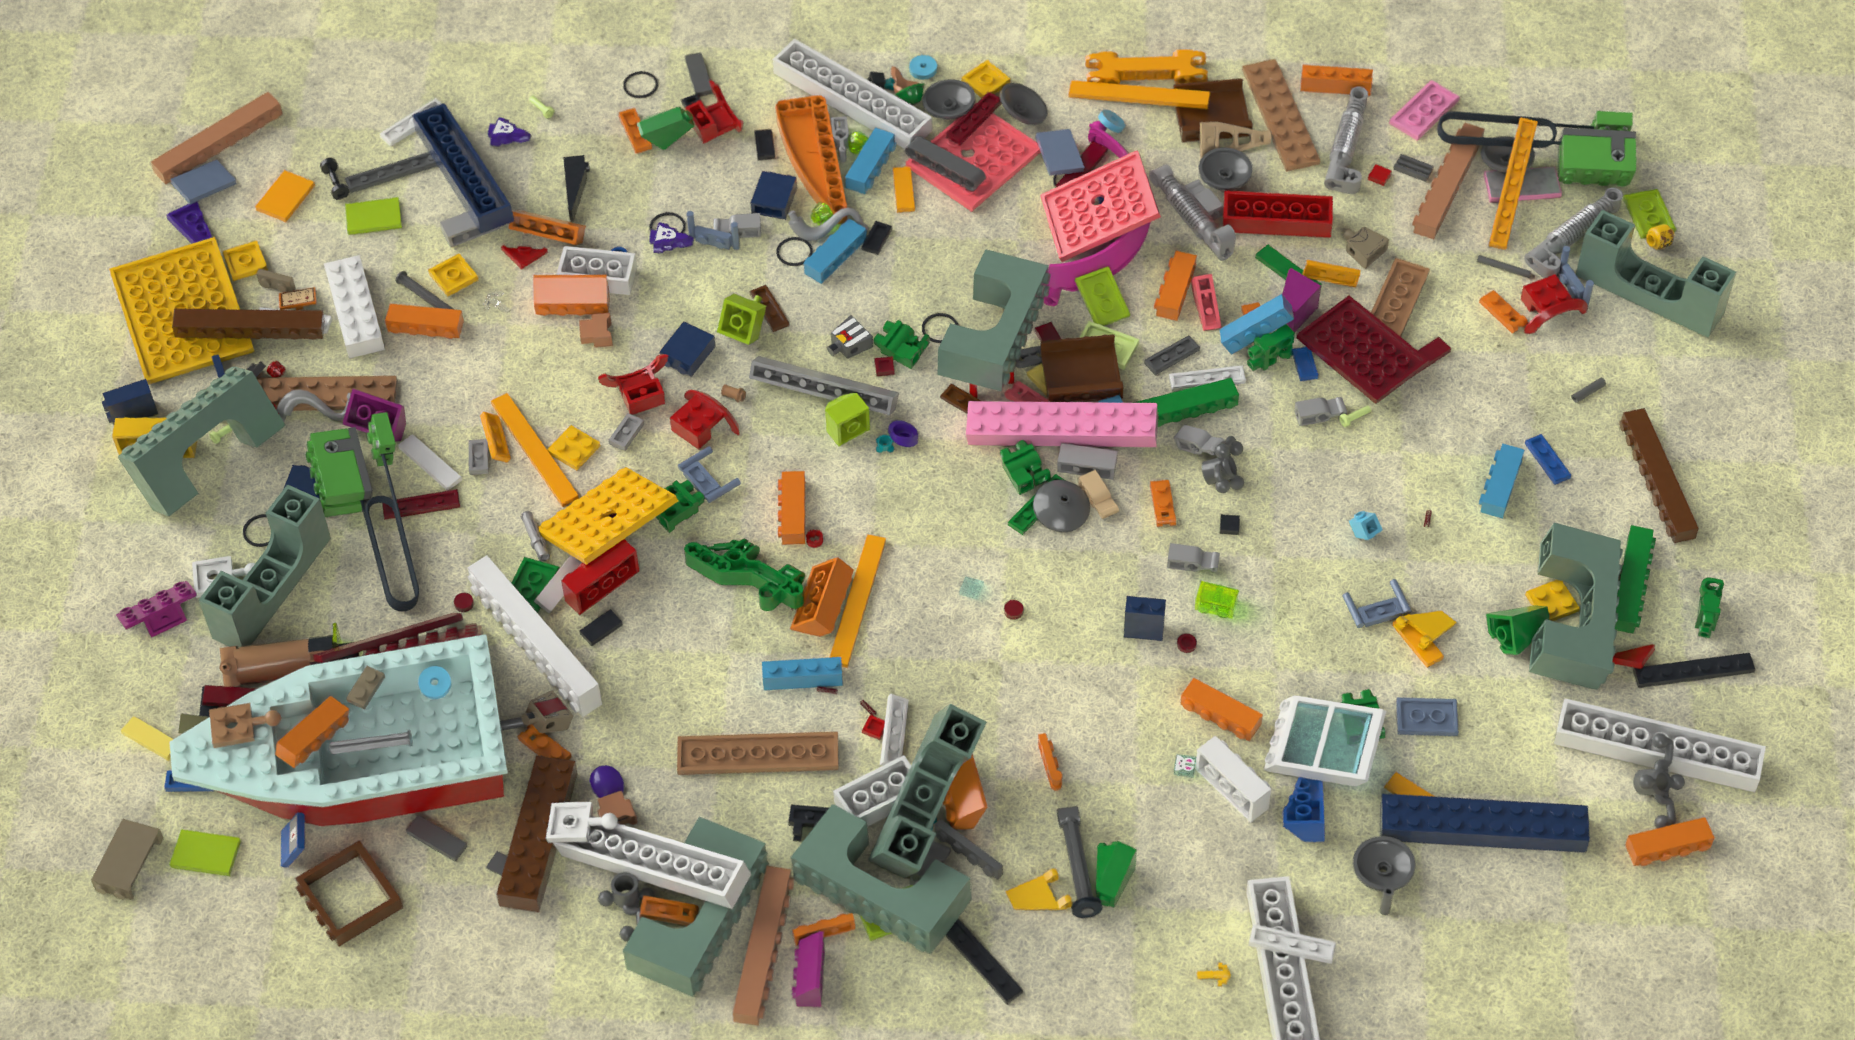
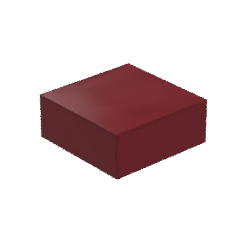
(884, 366)

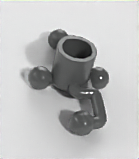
(1223, 468)
(1658, 781)
(627, 901)

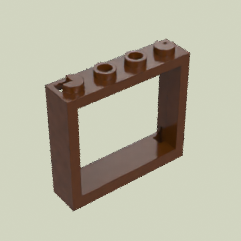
(365, 921)

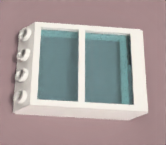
(1325, 740)

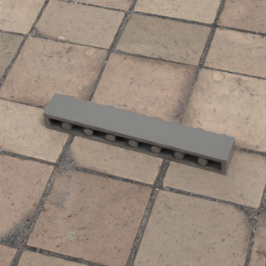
(821, 384)

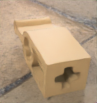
(1098, 494)

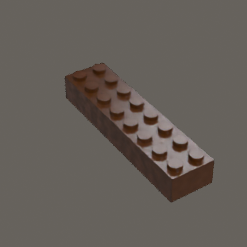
(530, 854)

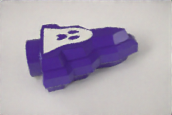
(505, 133)
(668, 238)

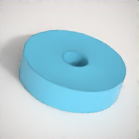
(923, 61)
(1111, 121)
(434, 691)

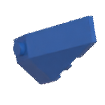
(1305, 811)

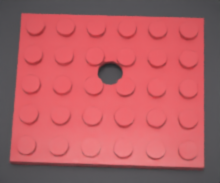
(998, 152)
(1083, 226)

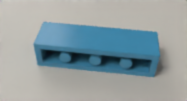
(870, 161)
(835, 251)
(1256, 324)
(1502, 480)
(802, 673)

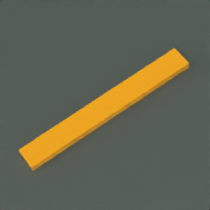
(1139, 94)
(1512, 183)
(534, 449)
(858, 599)

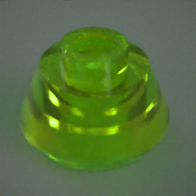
(856, 141)
(821, 213)

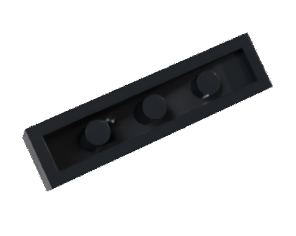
(575, 178)

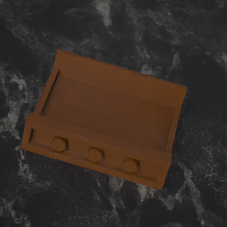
(1225, 106)
(1081, 369)

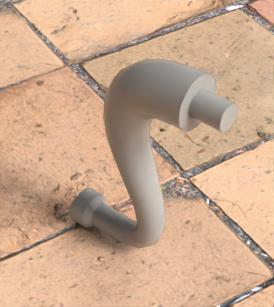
(809, 233)
(300, 396)

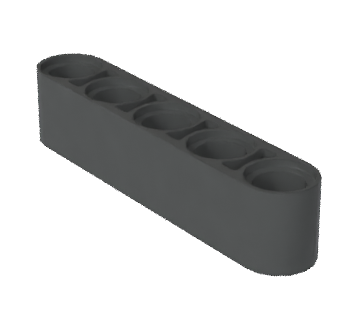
(945, 163)

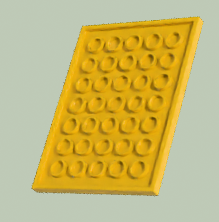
(169, 281)

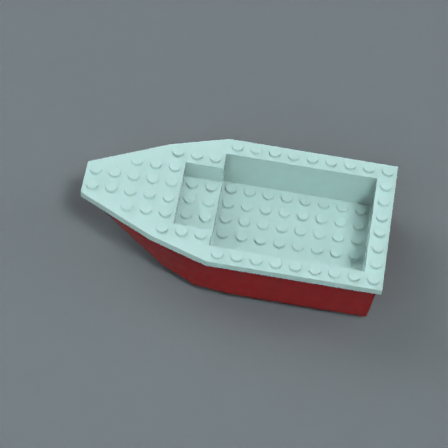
(452, 757)

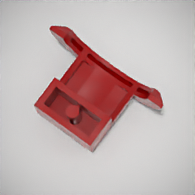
(714, 119)
(1549, 299)
(641, 388)
(699, 416)

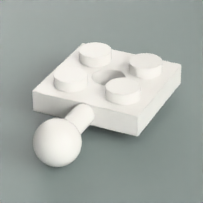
(204, 569)
(579, 830)

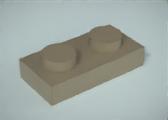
(276, 281)
(365, 687)

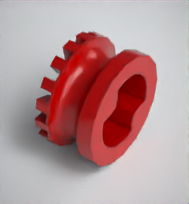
(275, 369)
(816, 543)

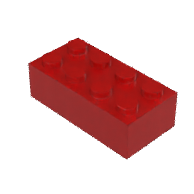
(600, 577)

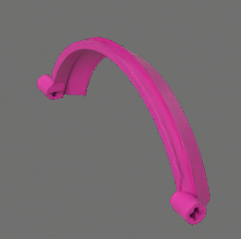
(1115, 255)

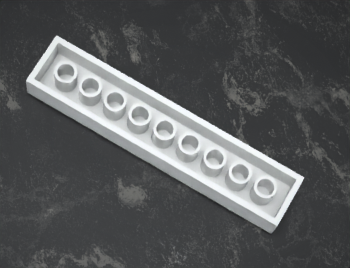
(851, 93)
(534, 636)
(1630, 740)
(661, 862)
(1282, 975)

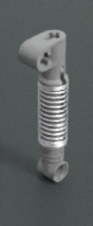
(1338, 176)
(1219, 240)
(1543, 257)

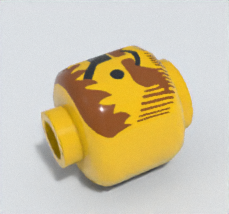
(1660, 237)

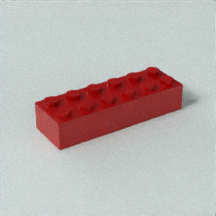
(1278, 214)

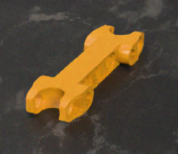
(1177, 67)

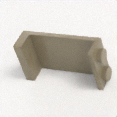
(125, 858)

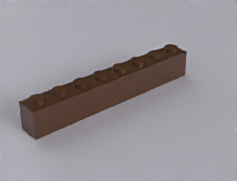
(248, 324)
(1658, 476)

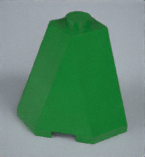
(666, 126)
(1516, 627)
(1113, 871)

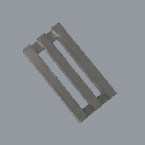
(1414, 165)

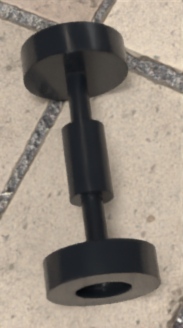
(339, 190)

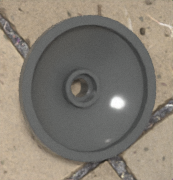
(948, 99)
(1023, 104)
(1498, 156)
(1225, 168)
(1059, 514)
(1385, 854)

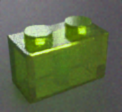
(1216, 600)

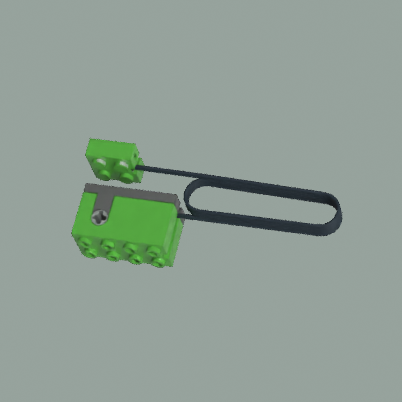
(1588, 155)
(346, 486)

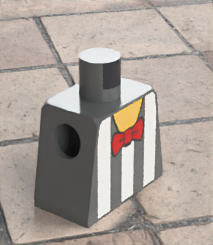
(850, 338)

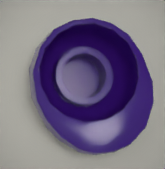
(903, 433)
(606, 781)

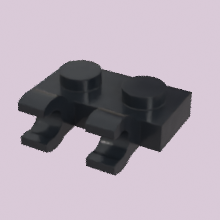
(804, 816)

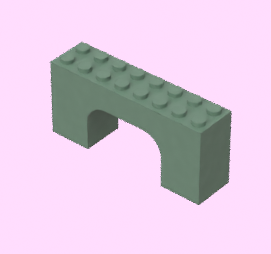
(1614, 266)
(991, 354)
(158, 455)
(1592, 567)
(242, 608)
(908, 827)
(912, 914)
(686, 954)

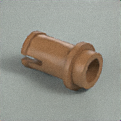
(734, 393)

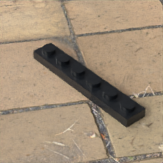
(1694, 670)

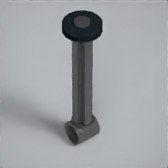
(1086, 904)

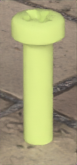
(548, 111)
(1346, 419)
(215, 436)

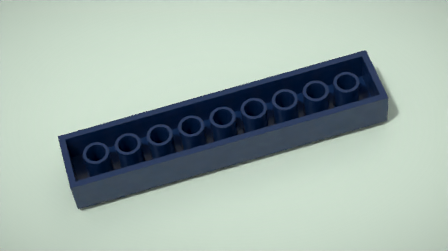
(463, 168)
(1485, 823)

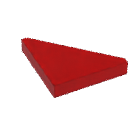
(523, 255)
(1634, 657)

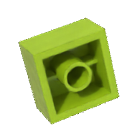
(741, 318)
(846, 418)

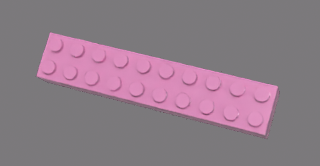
(1062, 422)

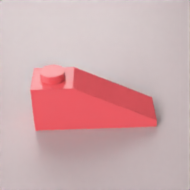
(1206, 301)

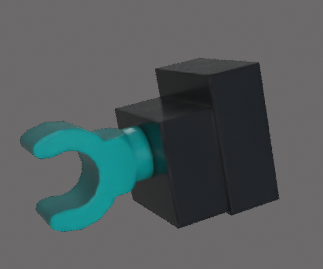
(879, 79)

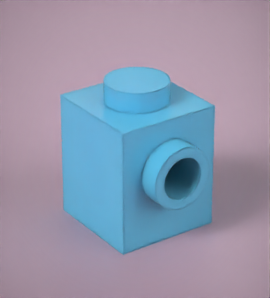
(1365, 525)

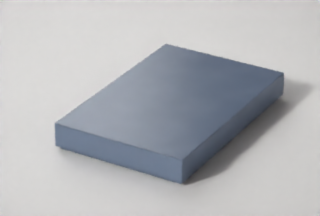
(1059, 152)
(203, 181)
(1427, 716)

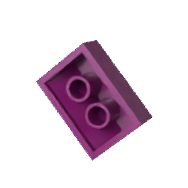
(363, 405)
(809, 971)

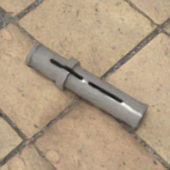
(537, 541)

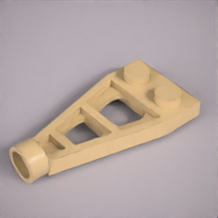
(1210, 136)

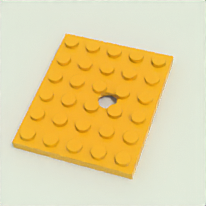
(584, 525)

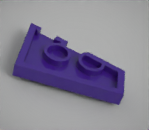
(190, 222)

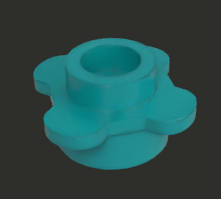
(884, 439)

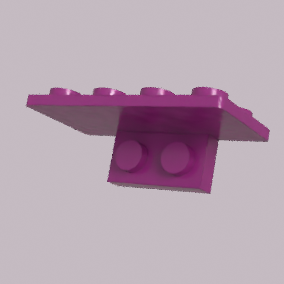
(159, 611)

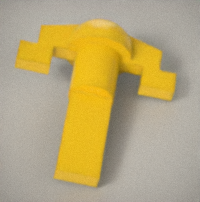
(1223, 974)

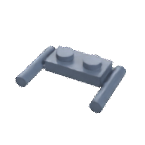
(713, 237)
(1571, 281)
(701, 479)
(1379, 611)

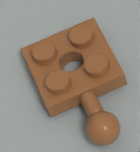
(244, 729)

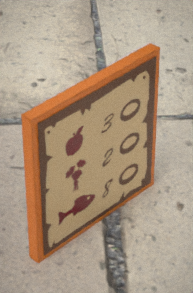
(297, 299)

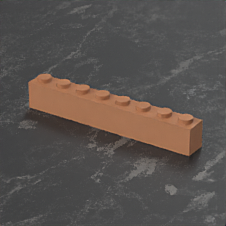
(217, 137)
(1446, 184)
(762, 946)

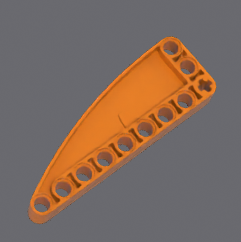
(811, 148)

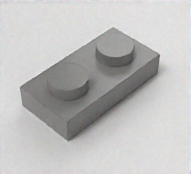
(626, 432)
(478, 457)

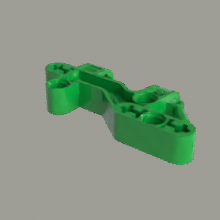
(741, 568)

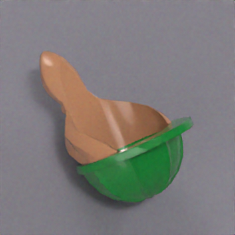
(906, 90)

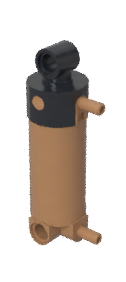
(272, 660)

